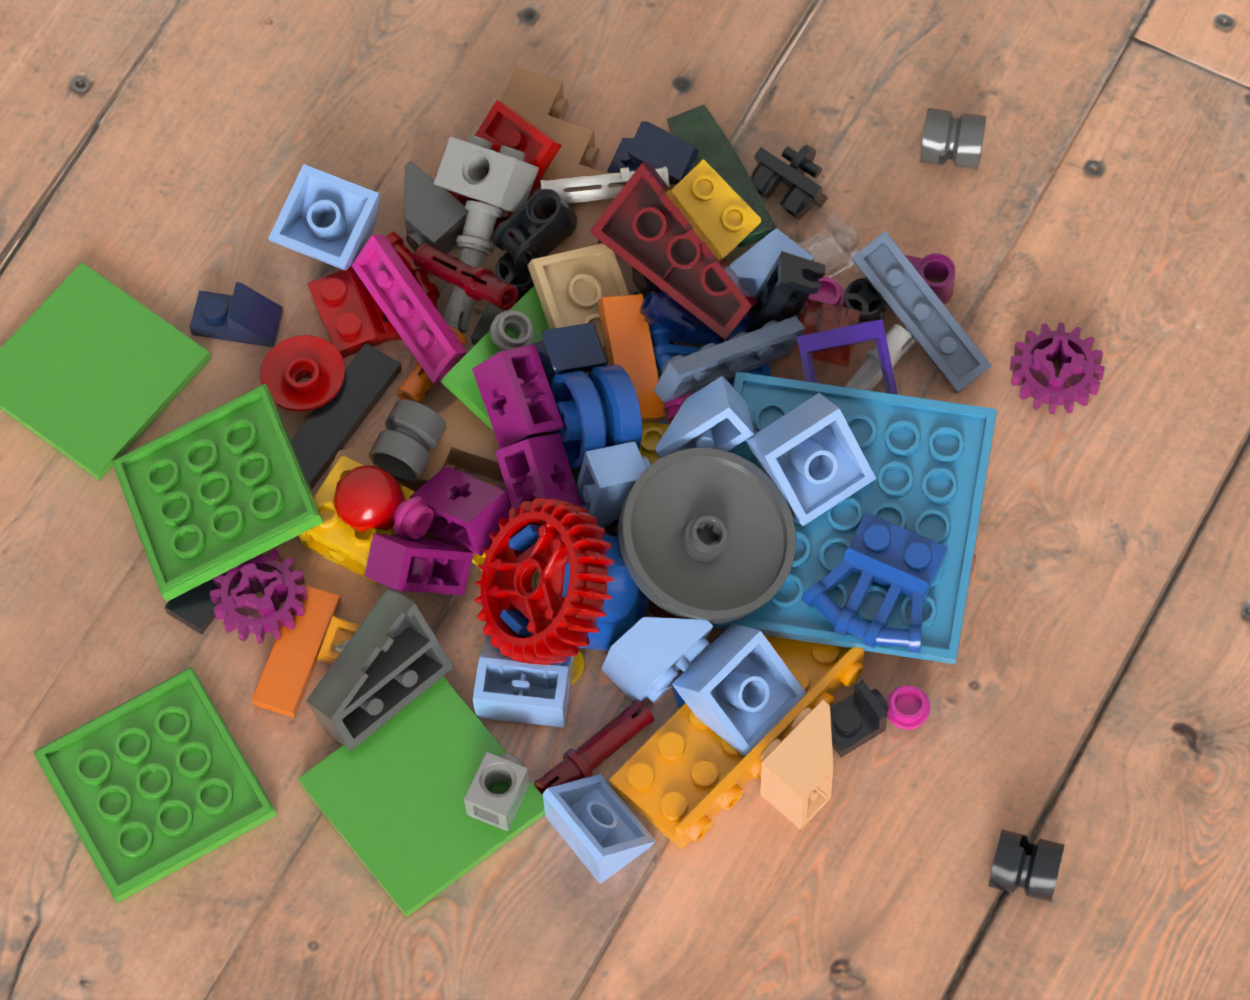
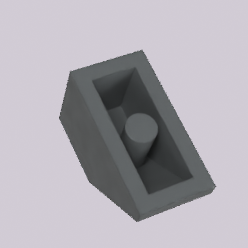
(430, 212)

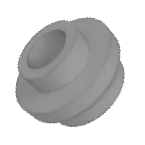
(519, 323)

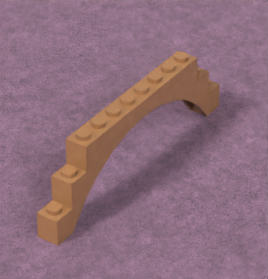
(541, 100)

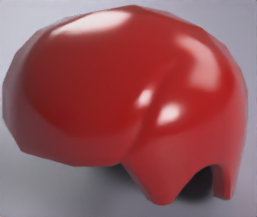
(368, 498)

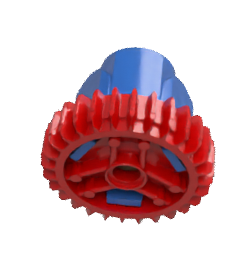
(555, 584)

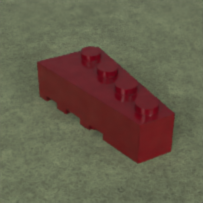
(670, 249)

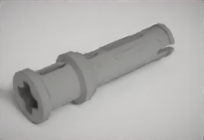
(473, 246)

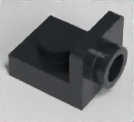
(858, 718)

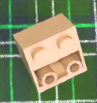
(800, 768)

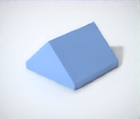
(326, 218)
(596, 825)

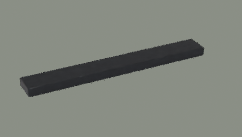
(316, 448)

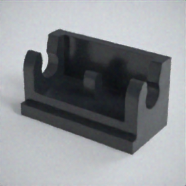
(785, 290)

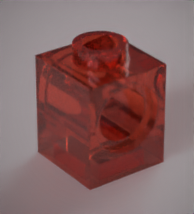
(826, 317)

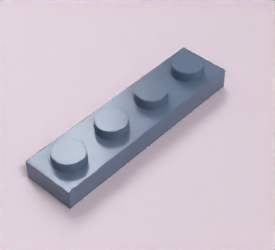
(921, 312)
(739, 354)

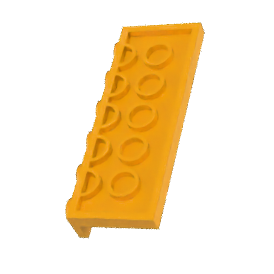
(693, 773)

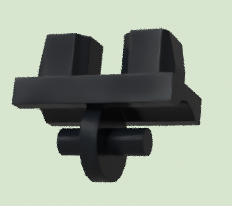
(802, 191)

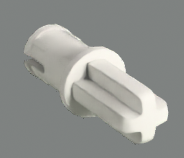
(870, 373)

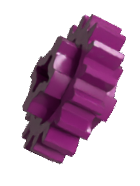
(1077, 365)
(276, 587)

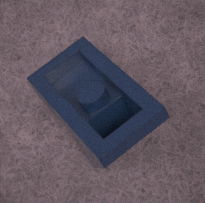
(658, 148)
(237, 317)
(570, 349)

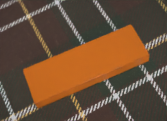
(630, 345)
(296, 655)

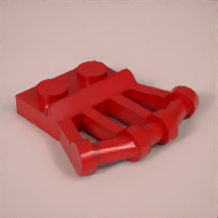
(512, 130)
(350, 309)

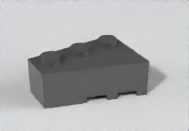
(378, 671)

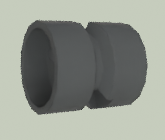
(953, 138)
(405, 443)

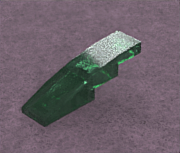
(702, 131)

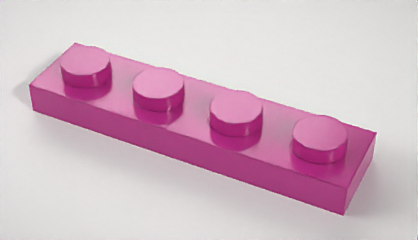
(408, 308)

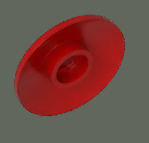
(302, 358)

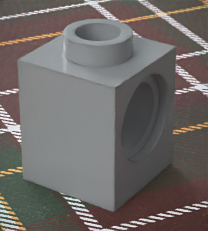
(502, 808)

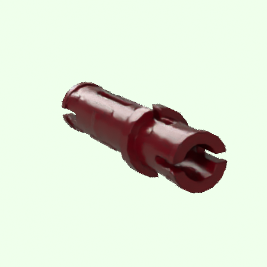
(476, 282)
(580, 762)

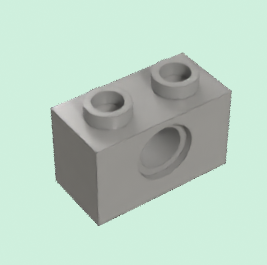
(465, 170)

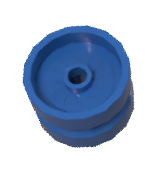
(596, 410)

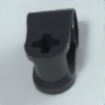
(535, 228)

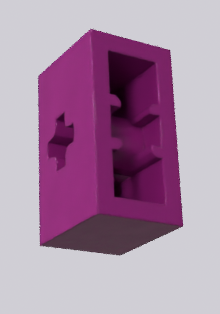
(517, 395)
(537, 470)
(464, 508)
(418, 564)

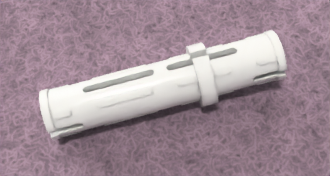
(602, 180)

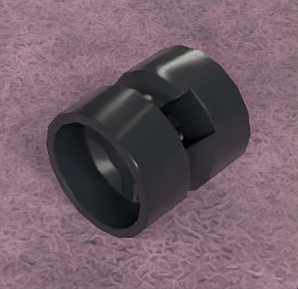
(1026, 865)

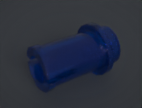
(667, 314)

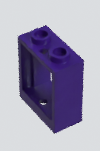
(846, 337)

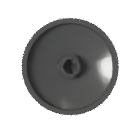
(707, 535)

